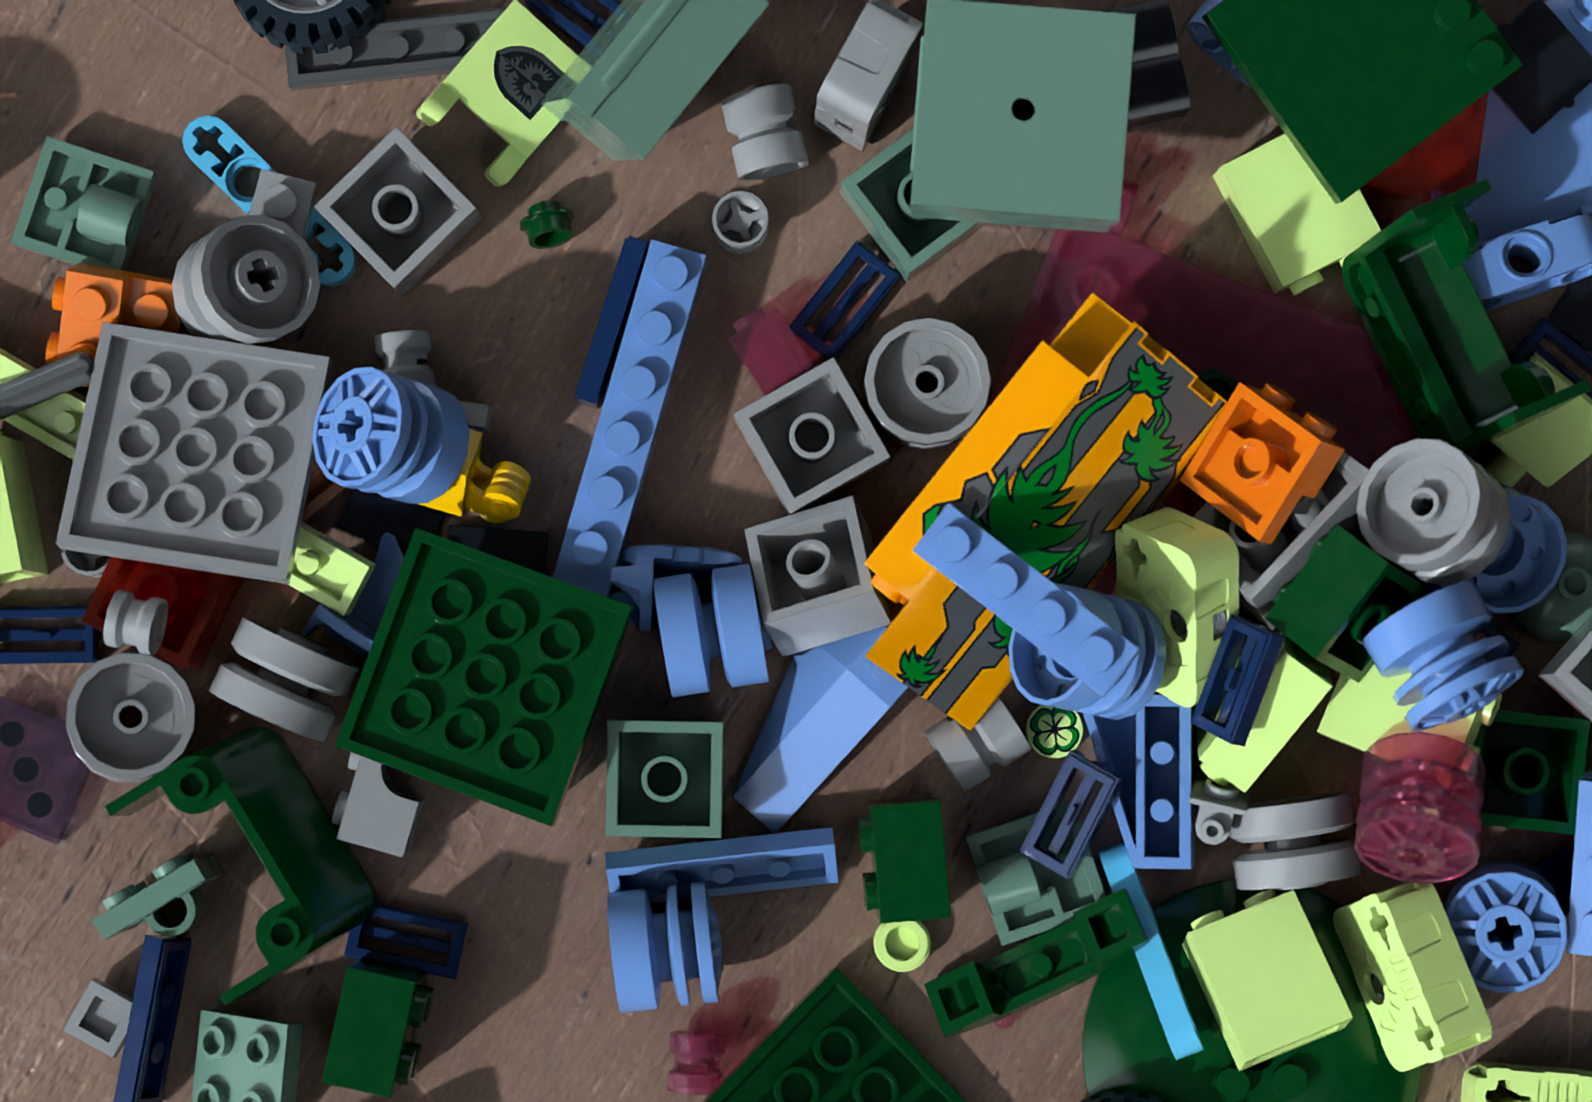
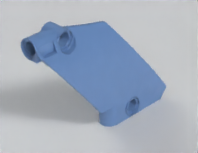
(1538, 191)

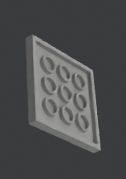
(194, 453)

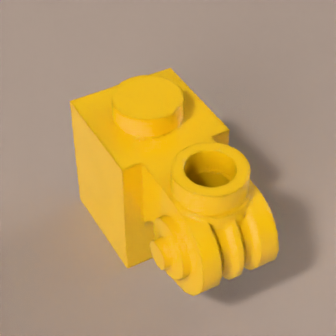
(490, 492)

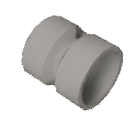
(763, 125)
(971, 753)

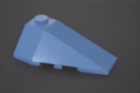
(815, 721)

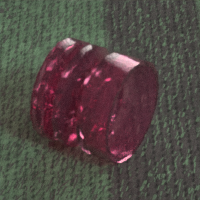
(1420, 807)

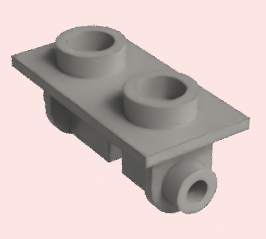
(1216, 807)

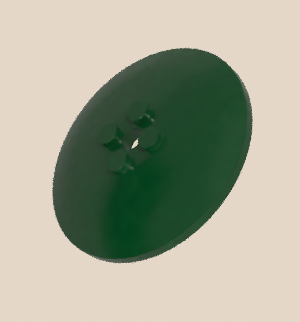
(1130, 1051)

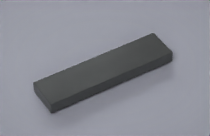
(392, 50)

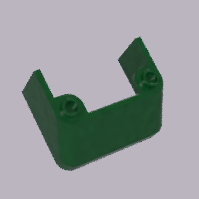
(1437, 332)
(291, 834)

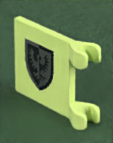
(504, 84)

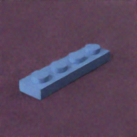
(1026, 600)
(727, 865)

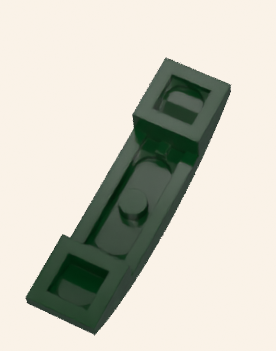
(1039, 967)

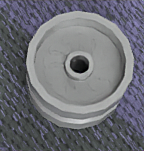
(246, 282)
(952, 362)
(1433, 511)
(284, 679)
(99, 701)
(1295, 848)

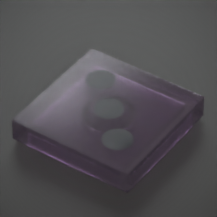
(37, 771)

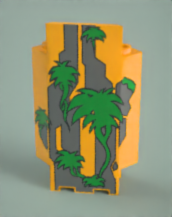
(1051, 472)

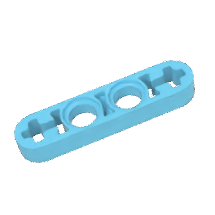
(231, 143)
(1154, 957)

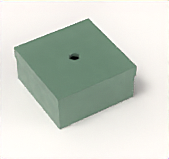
(647, 69)
(1021, 115)

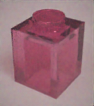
(768, 350)

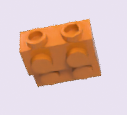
(107, 295)
(1262, 459)

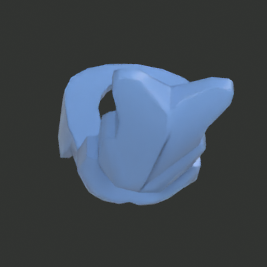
(648, 561)
(360, 626)

